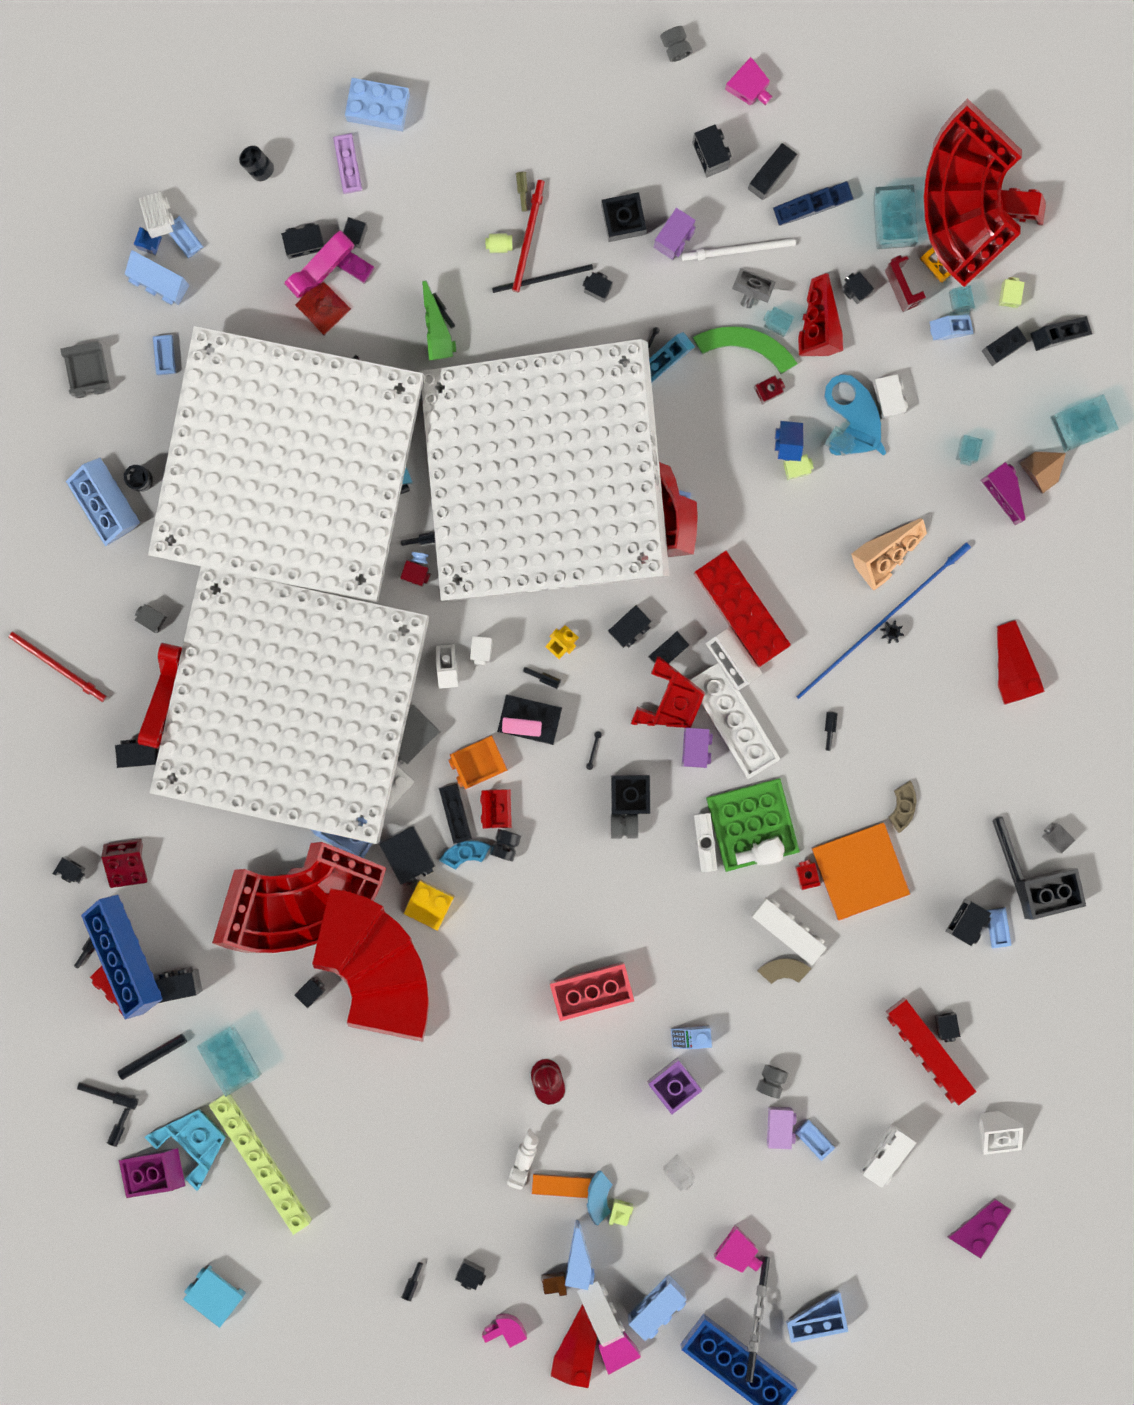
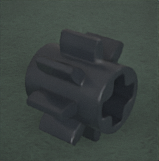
(885, 631)

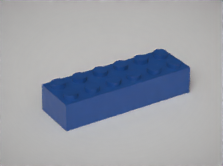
(121, 957)
(728, 1361)

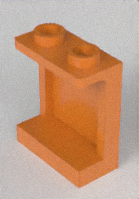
(477, 762)

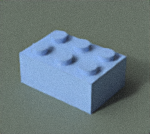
(377, 104)
(657, 1308)

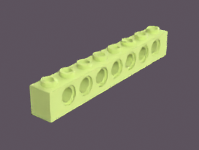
(260, 1163)

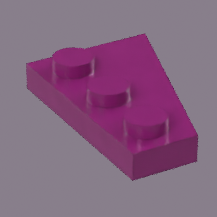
(981, 1229)

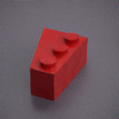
(1024, 204)

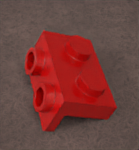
(496, 808)

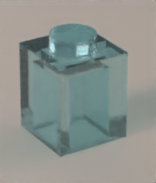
(962, 300)
(778, 321)
(840, 441)
(968, 450)

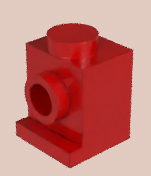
(806, 883)

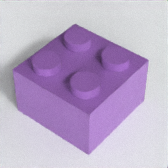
(674, 234)
(696, 747)
(674, 1086)

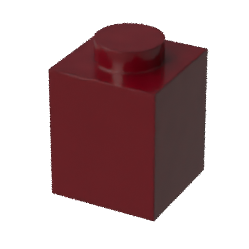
(415, 574)

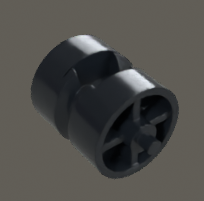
(256, 163)

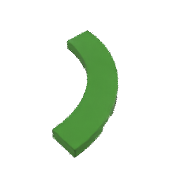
(747, 339)

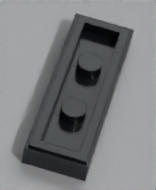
(455, 813)

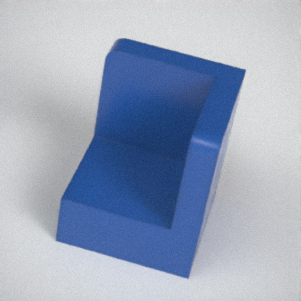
(146, 243)

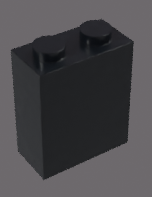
(408, 856)

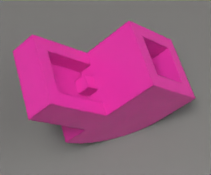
(508, 1326)

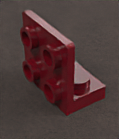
(124, 863)

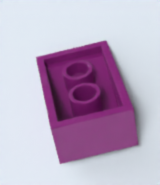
(1005, 489)
(152, 1173)

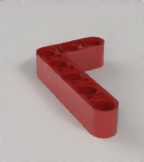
(155, 717)

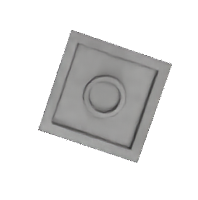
(753, 287)

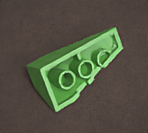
(438, 336)

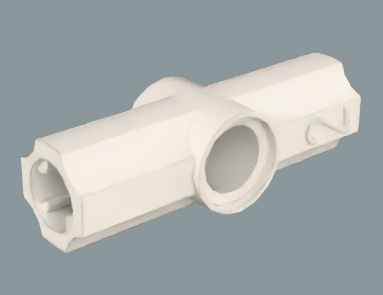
(706, 855)

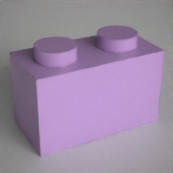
(780, 1128)

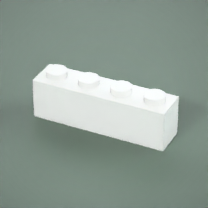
(788, 931)

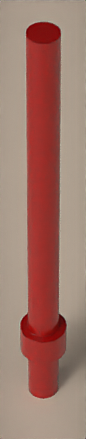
(536, 200)
(88, 688)

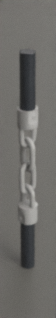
(753, 1345)

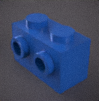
(789, 441)

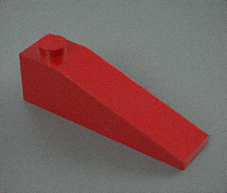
(1016, 669)
(576, 1353)

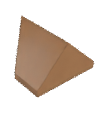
(1044, 468)

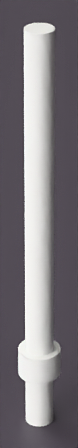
(701, 254)

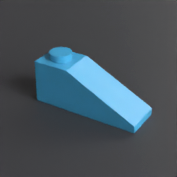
(669, 355)

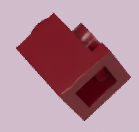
(762, 389)

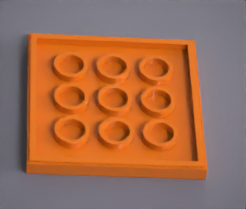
(860, 871)

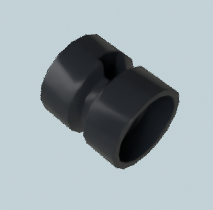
(138, 478)
(507, 838)

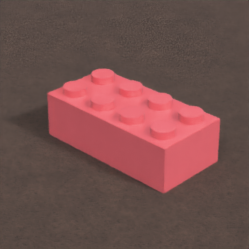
(591, 991)

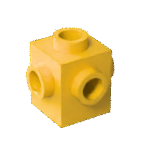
(562, 641)

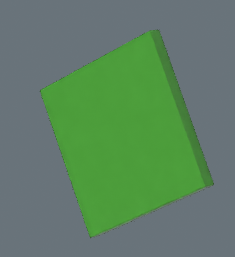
(751, 817)

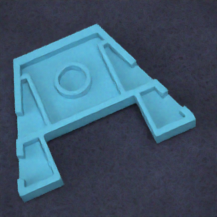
(197, 1137)

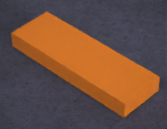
(560, 1185)

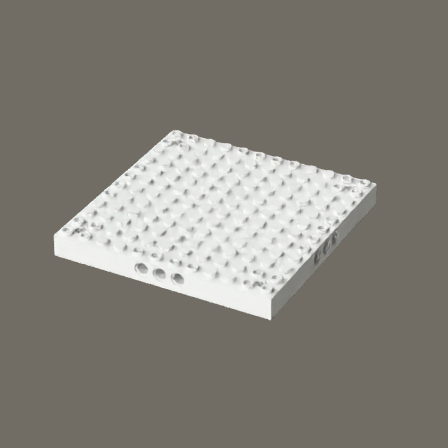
(286, 464)
(545, 472)
(289, 704)

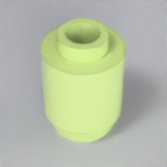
(499, 243)

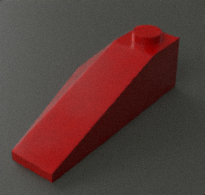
(822, 327)

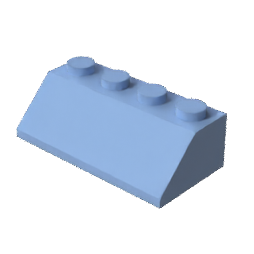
(102, 501)

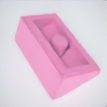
(521, 727)

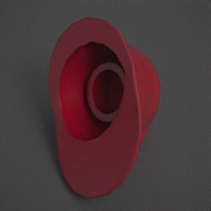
(548, 1081)

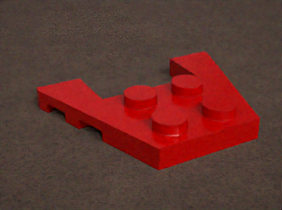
(678, 703)

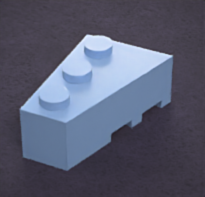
(819, 1320)

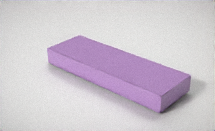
(347, 163)

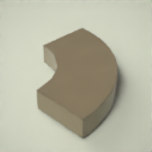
(904, 807)
(784, 968)

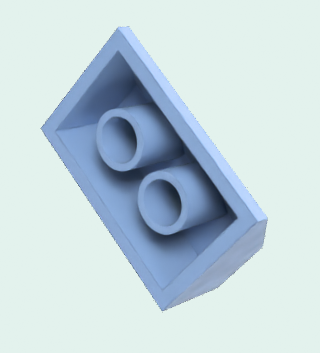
(155, 278)

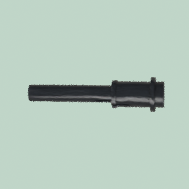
(117, 1098)

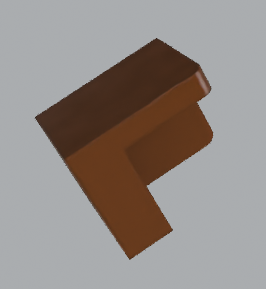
(554, 1283)

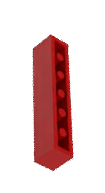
(931, 1052)

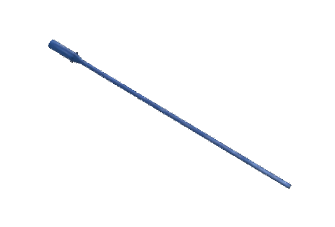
(951, 560)

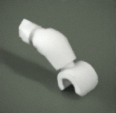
(523, 1161)

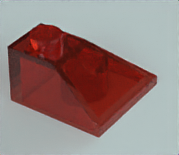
(322, 307)

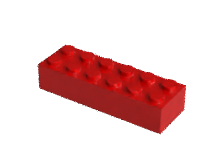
(742, 608)

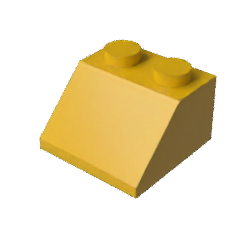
(428, 904)

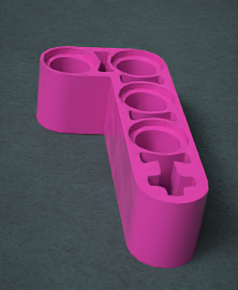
(320, 265)

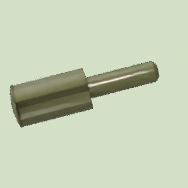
(522, 189)

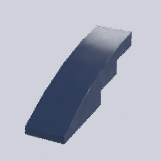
(813, 203)

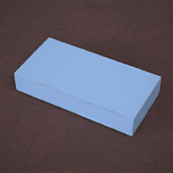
(185, 238)
(164, 355)
(999, 928)
(814, 1139)

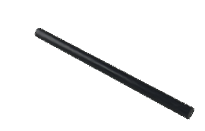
(544, 278)

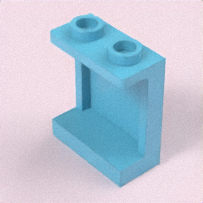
(213, 1296)

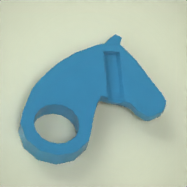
(861, 415)

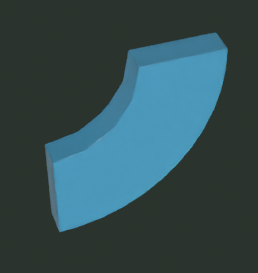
(465, 852)
(597, 1198)

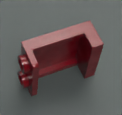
(899, 285)

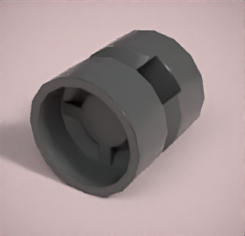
(675, 42)
(624, 826)
(772, 1081)

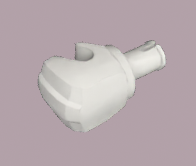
(765, 853)

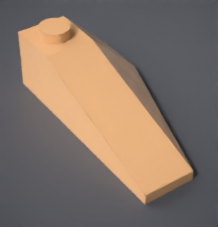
(881, 555)

